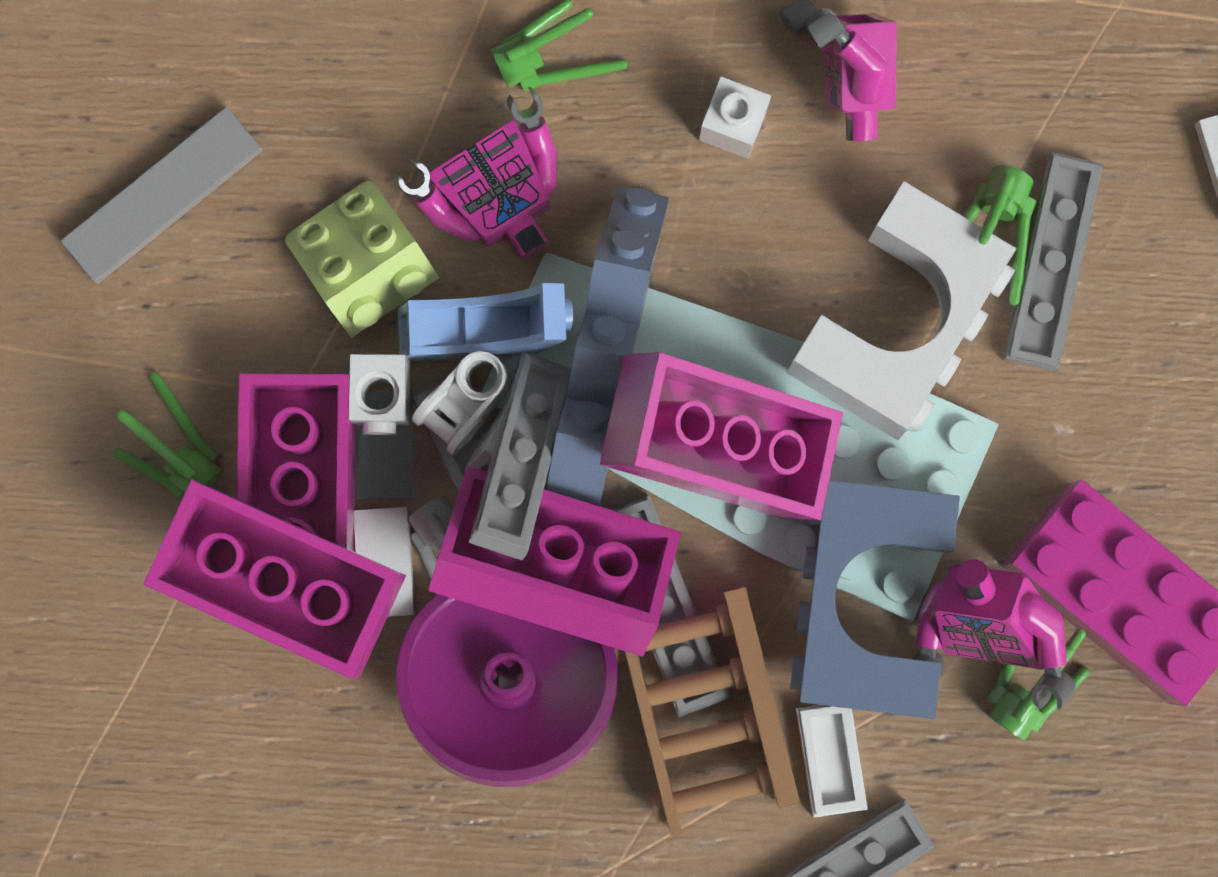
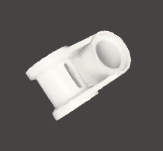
(461, 403)

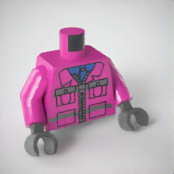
(857, 62)
(494, 184)
(996, 620)

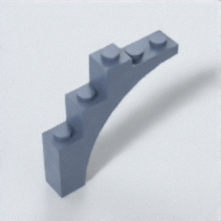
(607, 333)

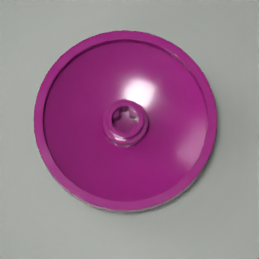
(502, 693)

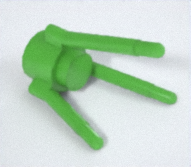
(520, 56)
(1002, 199)
(184, 464)
(1016, 709)

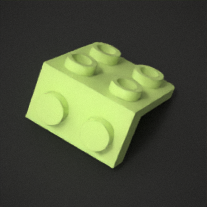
(360, 258)

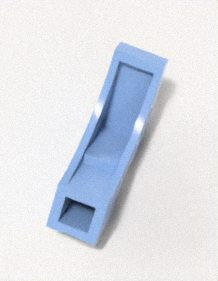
(493, 324)

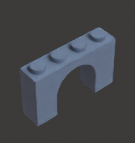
(834, 666)

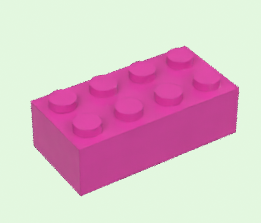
(721, 436)
(299, 451)
(582, 575)
(274, 580)
(1123, 591)

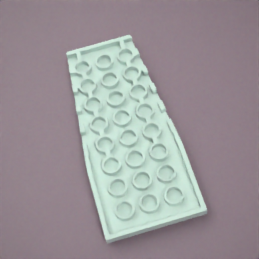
(935, 459)

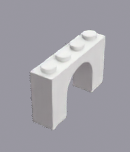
(893, 386)

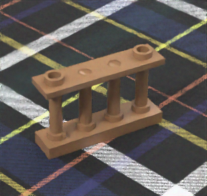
(758, 725)

